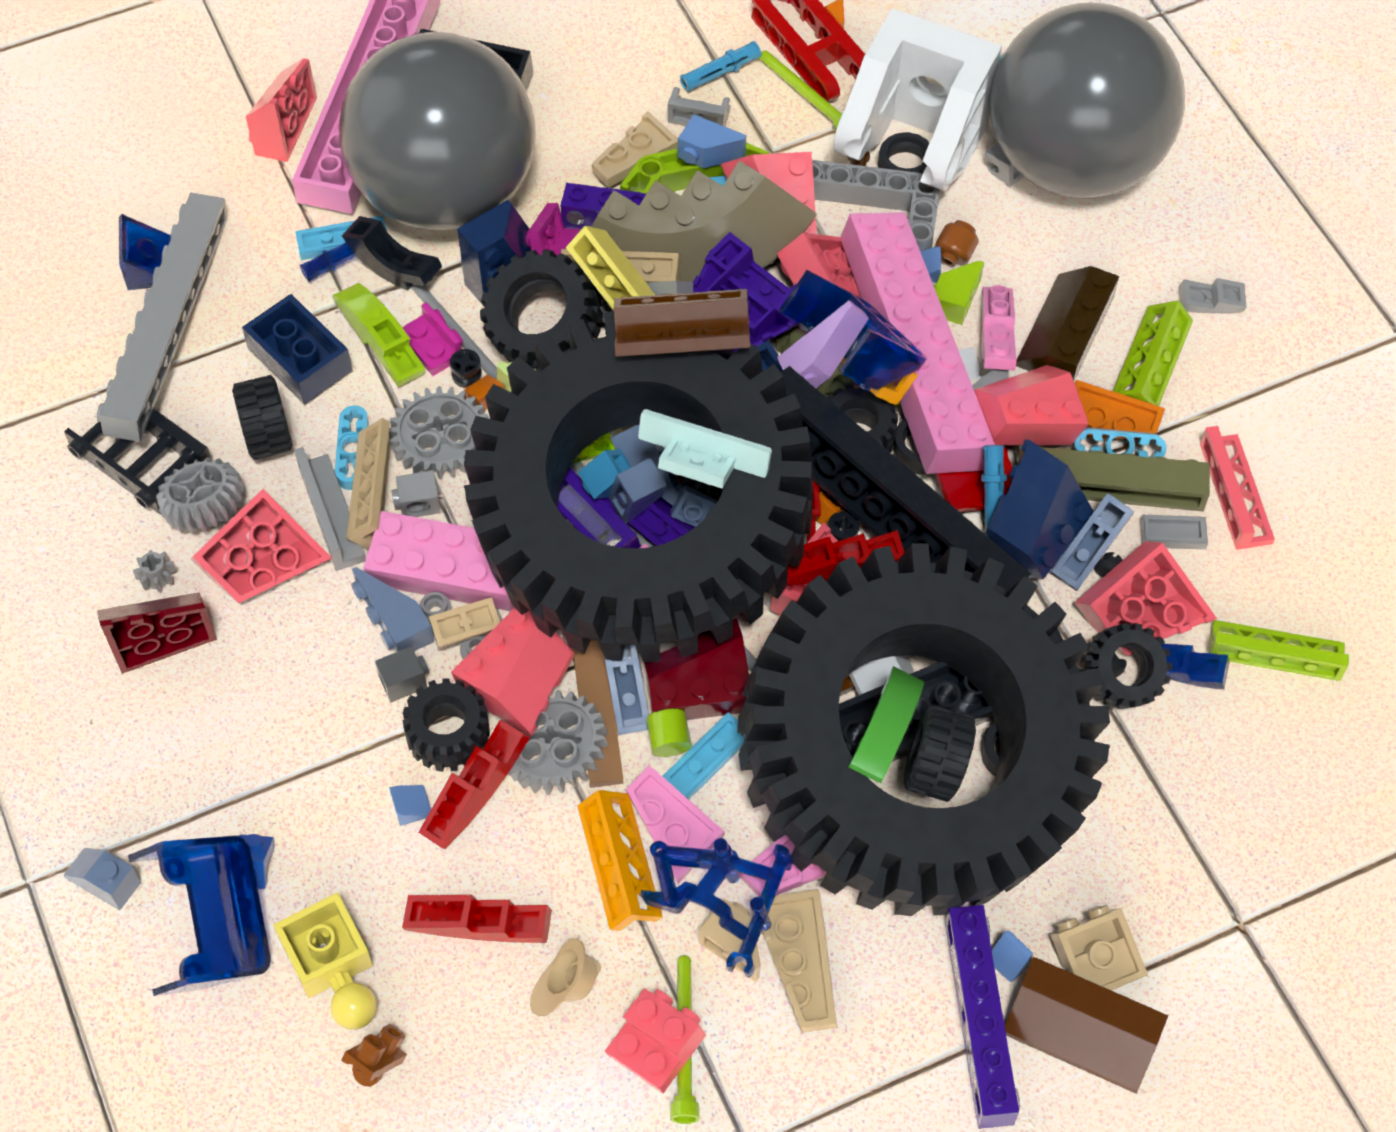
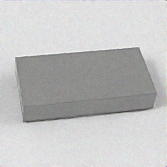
(1175, 531)

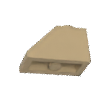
(723, 943)

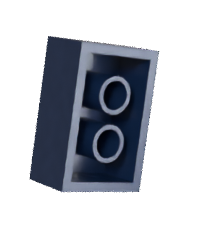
(297, 348)

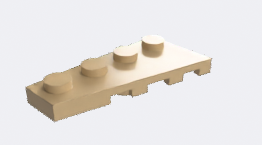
(802, 958)

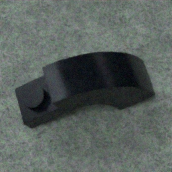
(387, 257)

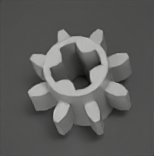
(154, 570)

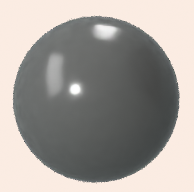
(1087, 100)
(436, 130)

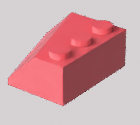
(282, 112)
(787, 170)
(820, 255)
(1033, 407)
(258, 550)
(1145, 591)
(516, 669)

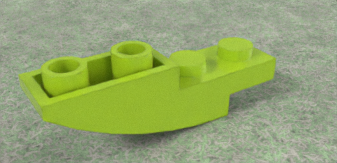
(381, 331)

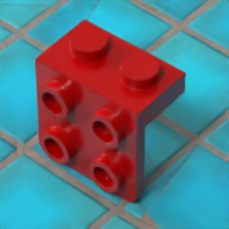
(966, 489)

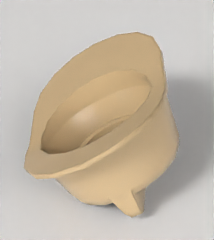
(566, 979)

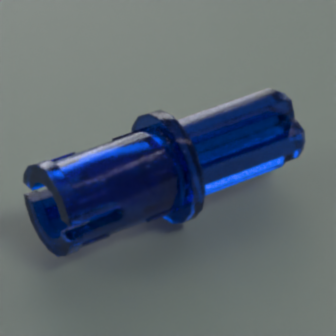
(326, 262)

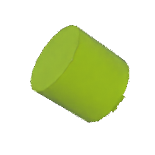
(668, 732)

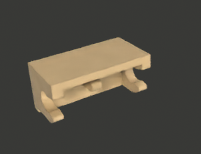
(464, 622)

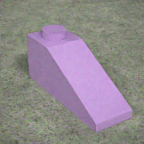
(825, 345)

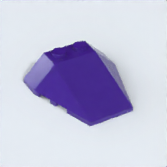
(732, 267)

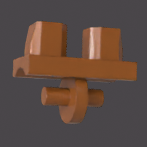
(376, 1055)

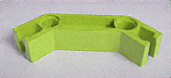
(670, 171)

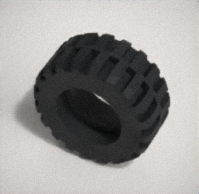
(521, 281)

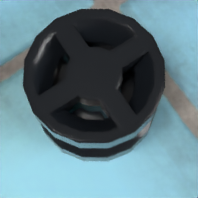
(460, 362)
(847, 522)

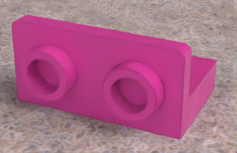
(432, 339)

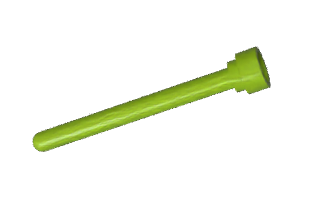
(800, 86)
(684, 1108)

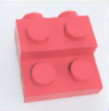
(656, 1039)

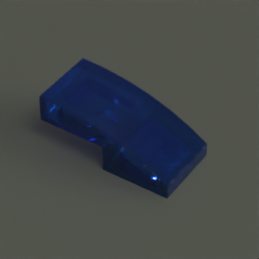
(1197, 668)

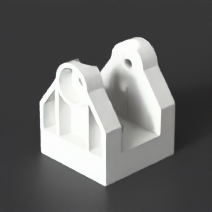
(895, 88)

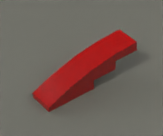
(823, 556)
(469, 792)
(477, 919)

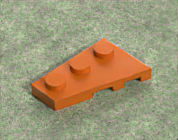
(1117, 411)

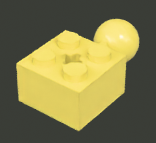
(333, 965)

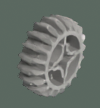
(200, 495)

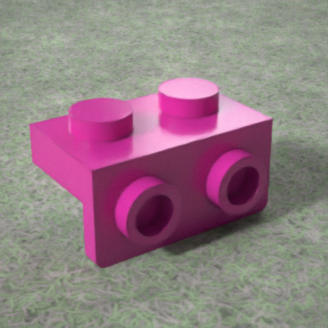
(549, 231)

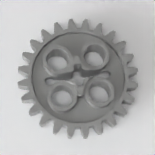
(435, 432)
(557, 741)

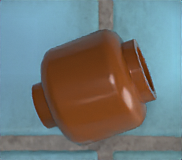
(957, 243)

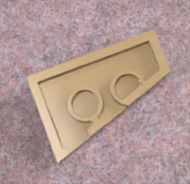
(645, 139)

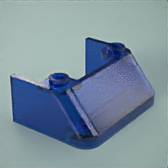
(879, 351)
(222, 908)

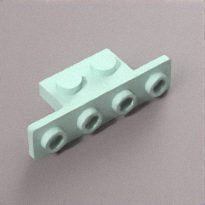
(701, 451)

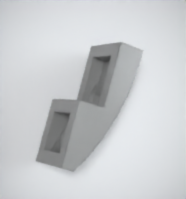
(1220, 297)

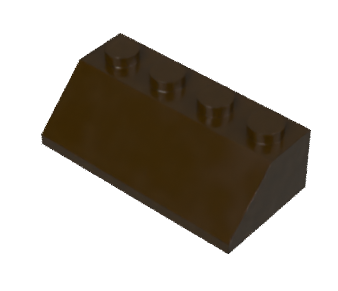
(1069, 320)

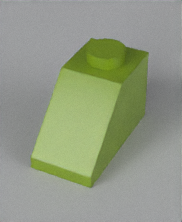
(957, 290)

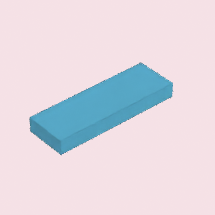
(328, 237)
(706, 757)

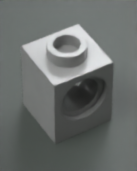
(416, 494)

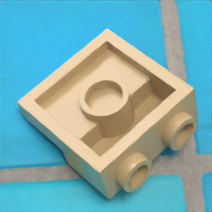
(1100, 948)

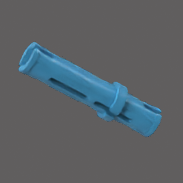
(729, 62)
(993, 480)

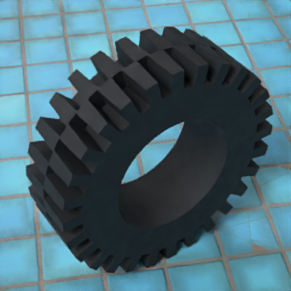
(655, 590)
(981, 632)

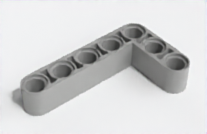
(882, 190)

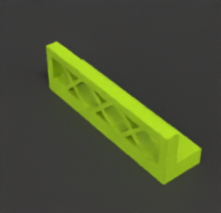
(1160, 352)
(1280, 654)

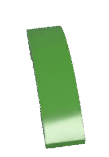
(887, 725)

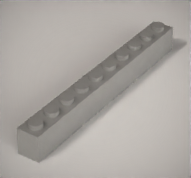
(163, 318)

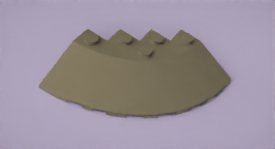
(703, 215)

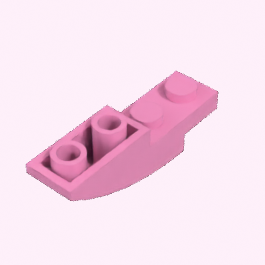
(997, 328)

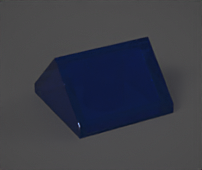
(139, 252)

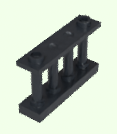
(168, 437)

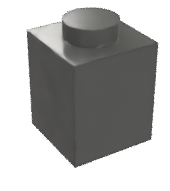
(402, 673)

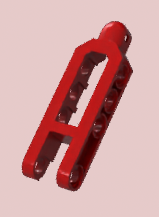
(811, 59)

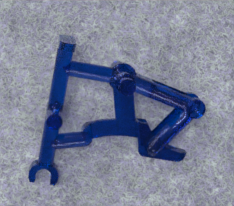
(722, 864)

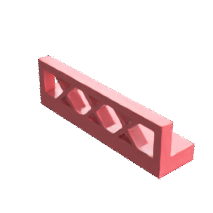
(1231, 494)

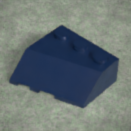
(489, 243)
(1039, 512)

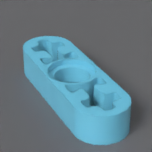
(346, 436)
(1144, 439)

